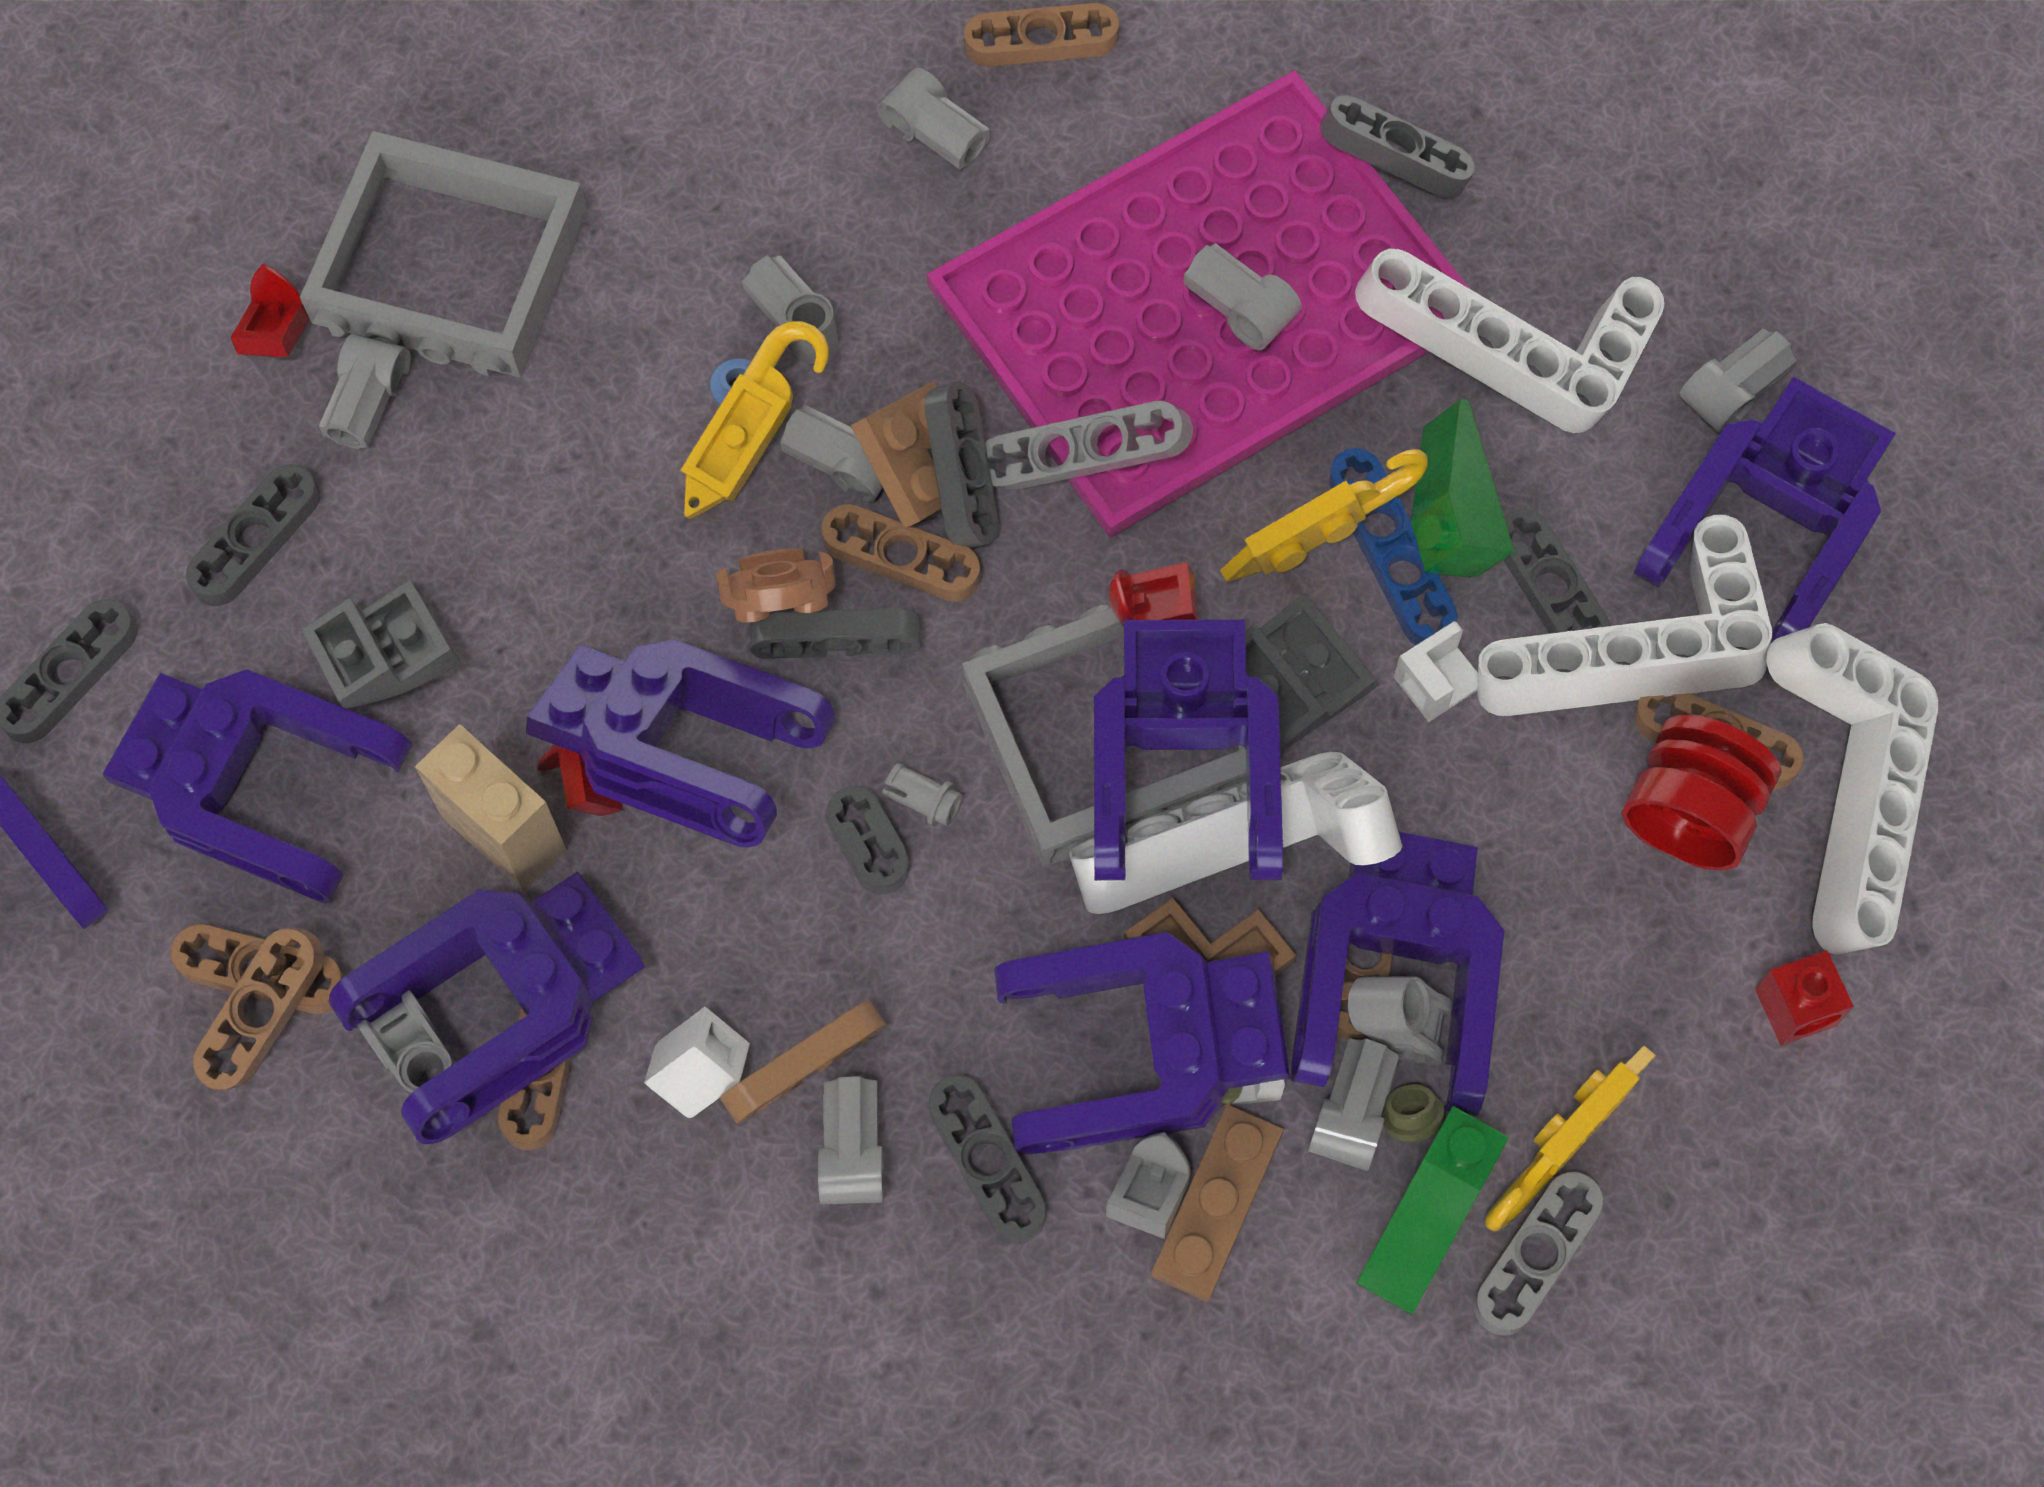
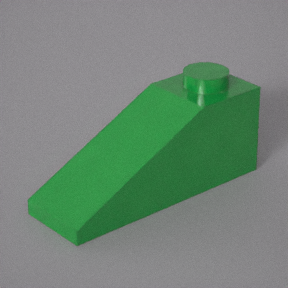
(1456, 501)
(1432, 1210)

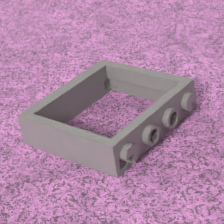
(466, 178)
(1042, 647)

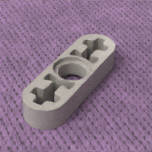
(1577, 1225)

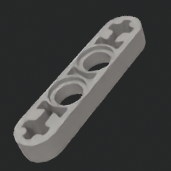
(1083, 450)

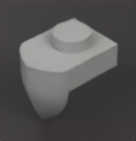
(1151, 1185)

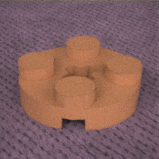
(775, 583)

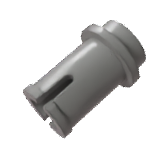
(923, 795)

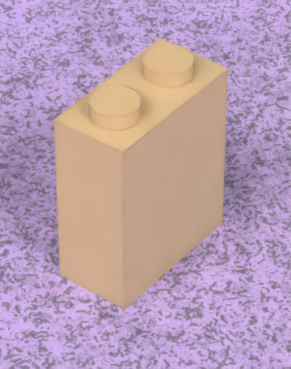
(491, 807)

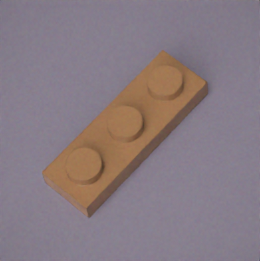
(1217, 1203)

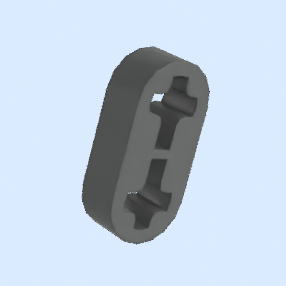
(879, 833)

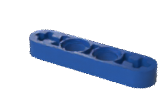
(1395, 547)

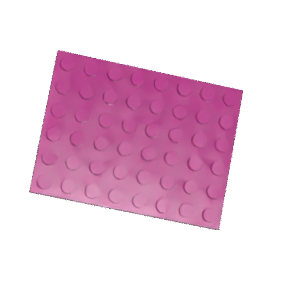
(1094, 313)

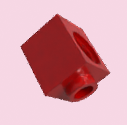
(1804, 997)

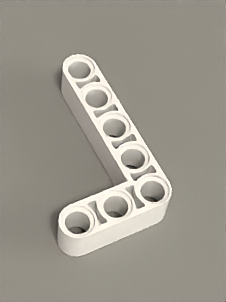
(1514, 340)
(1646, 646)
(1880, 780)
(1210, 834)

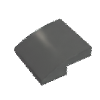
(381, 648)
(1306, 667)

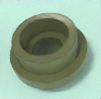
(1413, 1113)

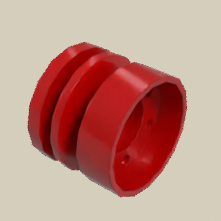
(1702, 792)

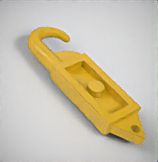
(746, 421)
(1323, 519)
(1563, 1138)

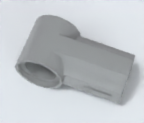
(923, 111)
(787, 298)
(1253, 305)
(367, 378)
(1732, 386)
(831, 449)
(1352, 1115)
(851, 1158)

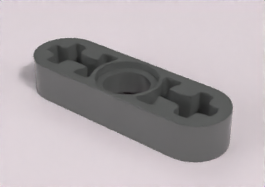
(1349, 128)
(955, 433)
(251, 512)
(1545, 541)
(854, 631)
(63, 648)
(979, 1111)

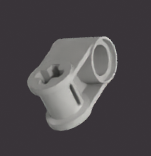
(1400, 1015)
(406, 1042)

